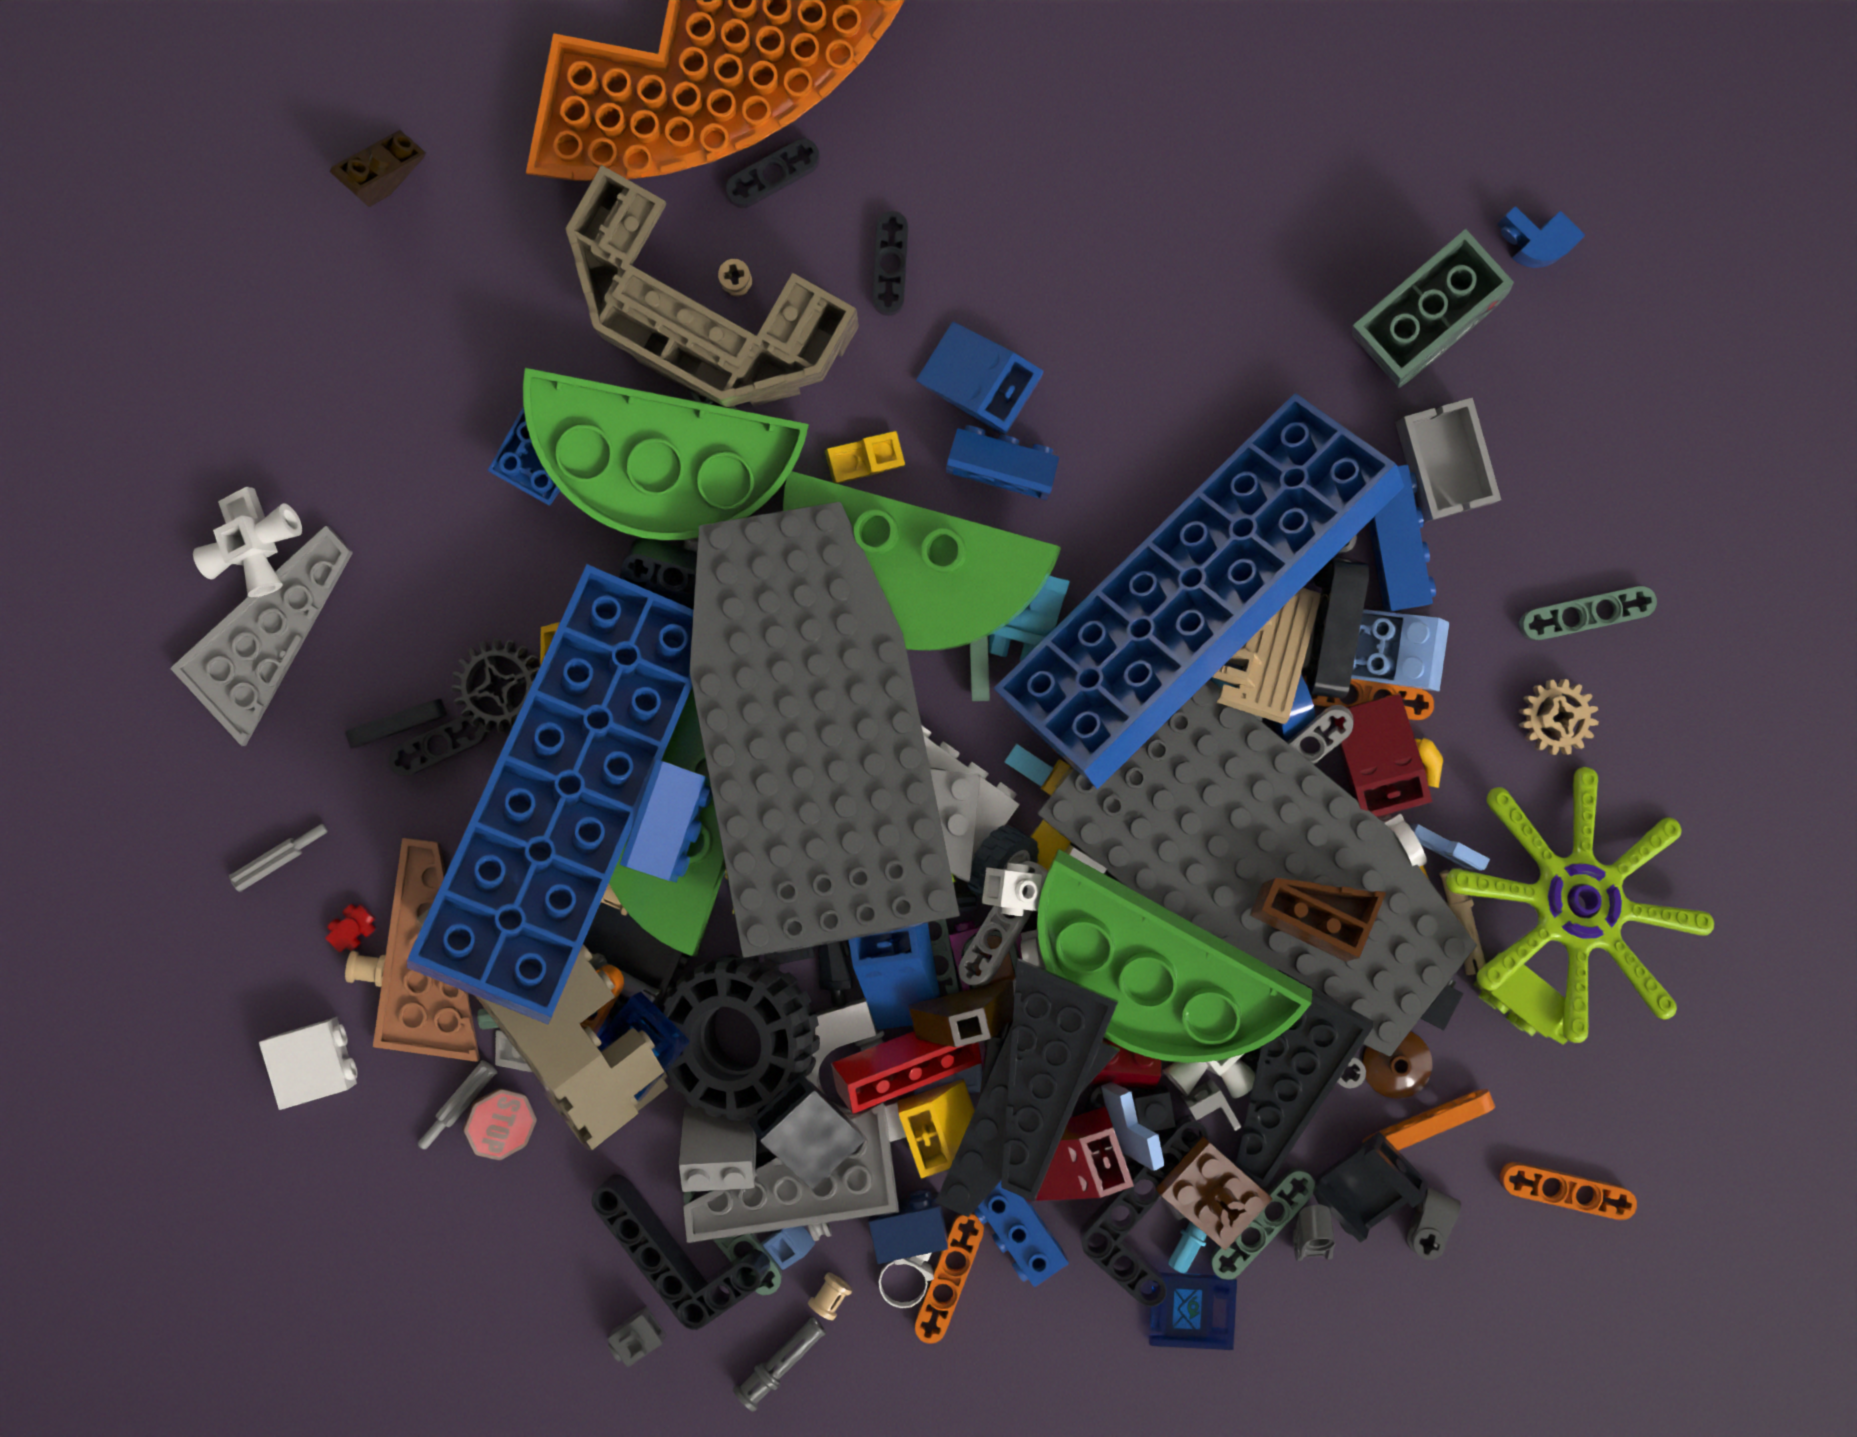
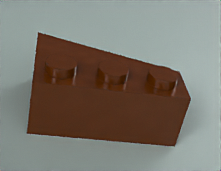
(1320, 915)

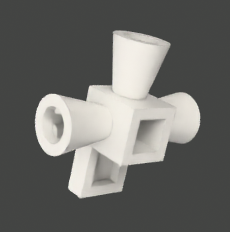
(248, 541)
(1234, 1072)

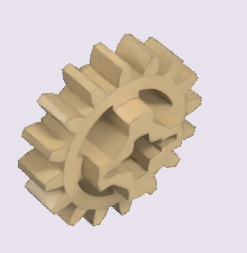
(1561, 730)

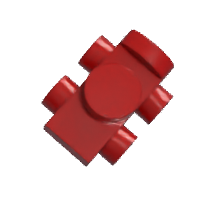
(345, 932)

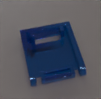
(630, 1017)
(1187, 1312)

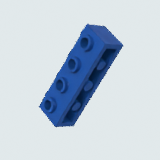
(1400, 551)
(1022, 1234)

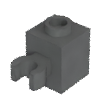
(636, 1337)

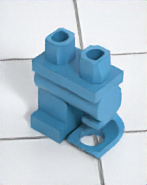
(1034, 622)

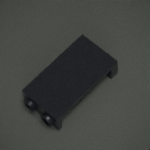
(634, 949)

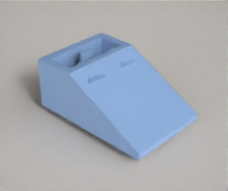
(1401, 649)

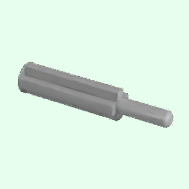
(273, 859)
(459, 1101)

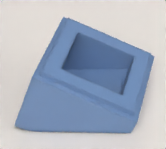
(788, 1245)

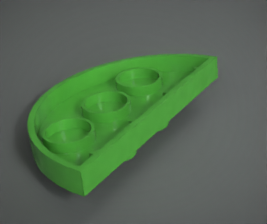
(655, 459)
(938, 572)
(669, 909)
(1174, 983)

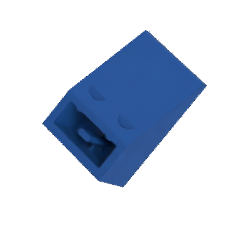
(980, 377)
(520, 466)
(895, 972)

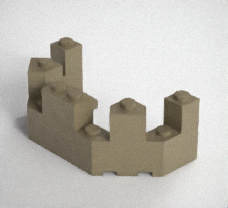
(683, 336)
(584, 1085)

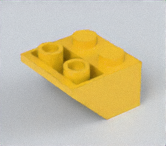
(936, 1125)

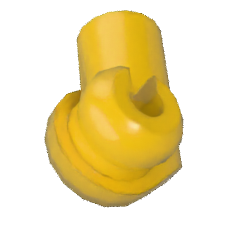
(1431, 759)

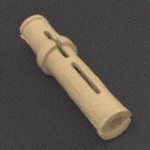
(1461, 907)

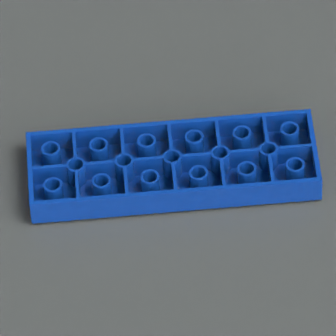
(1199, 588)
(561, 799)

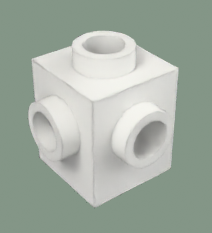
(1012, 889)

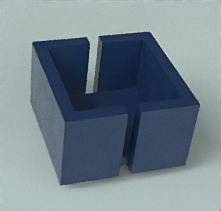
(912, 1231)

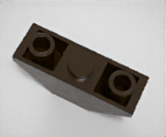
(379, 168)
(964, 1015)

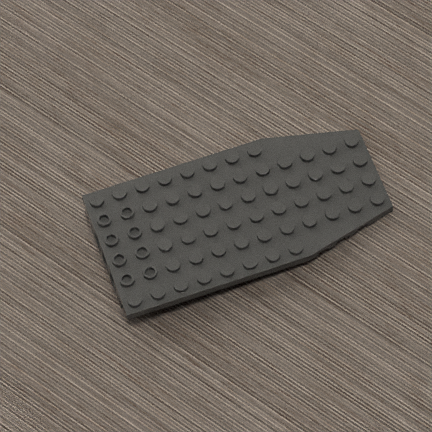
(812, 736)
(1230, 805)

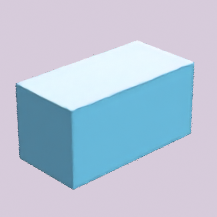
(1028, 765)

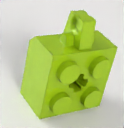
(1530, 1004)

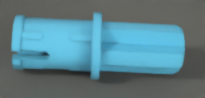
(1187, 1248)

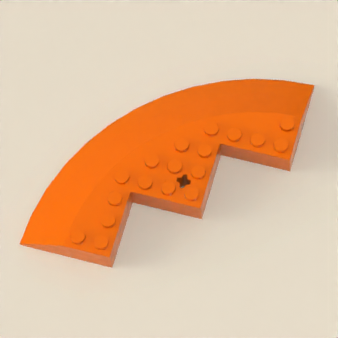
(714, 88)

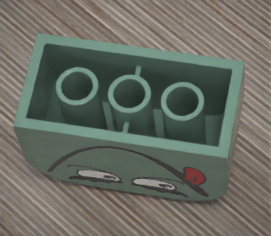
(1432, 309)

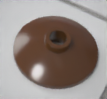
(1402, 1084)

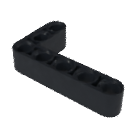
(1138, 1206)
(672, 1258)

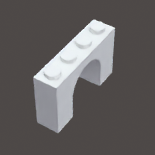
(994, 803)
(844, 1026)

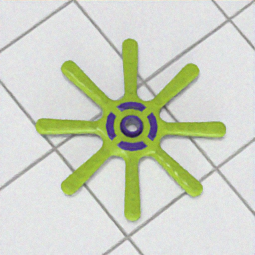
(1564, 918)

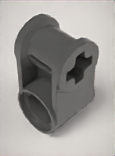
(1433, 1219)
(1314, 1233)

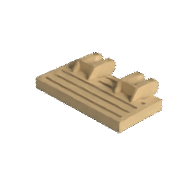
(1272, 661)

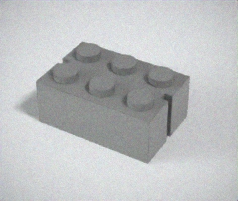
(1448, 459)

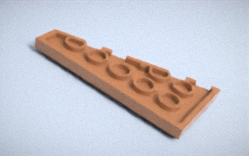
(415, 1009)

